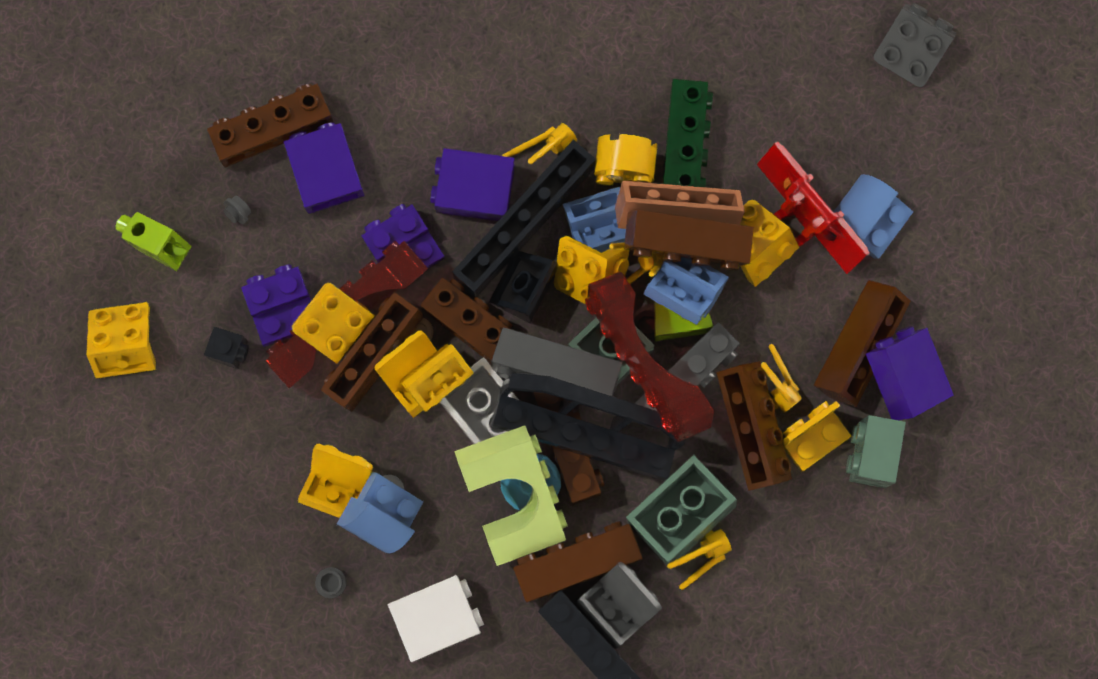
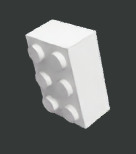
(475, 402)

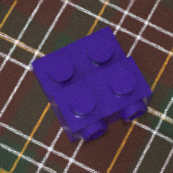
(403, 225)
(276, 302)

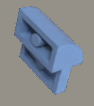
(874, 213)
(594, 220)
(686, 288)
(381, 514)

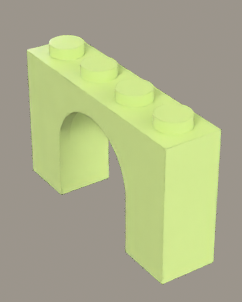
(515, 457)

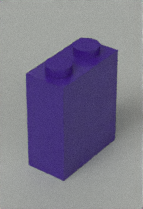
(323, 167)
(473, 184)
(909, 373)

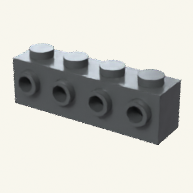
(537, 356)
(702, 360)

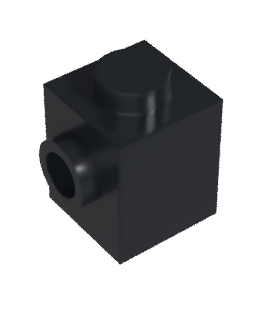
(227, 348)

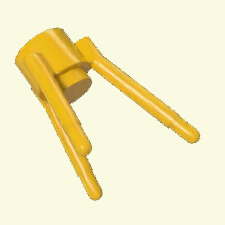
(557, 141)
(653, 263)
(784, 393)
(714, 545)

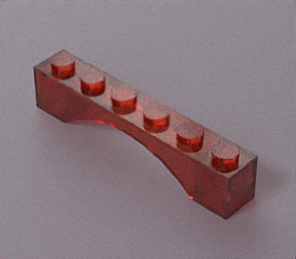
(394, 271)
(679, 403)

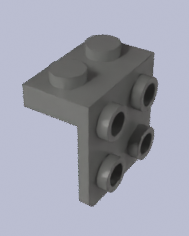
(914, 44)
(619, 604)

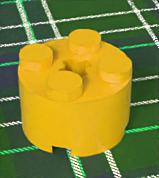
(625, 159)

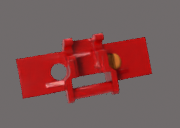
(811, 209)

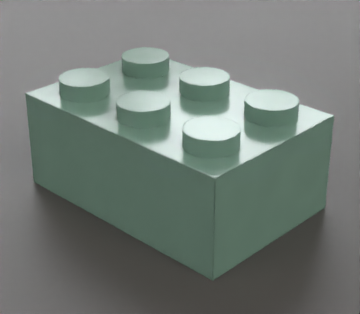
(681, 511)

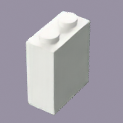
(436, 618)

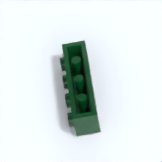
(686, 133)

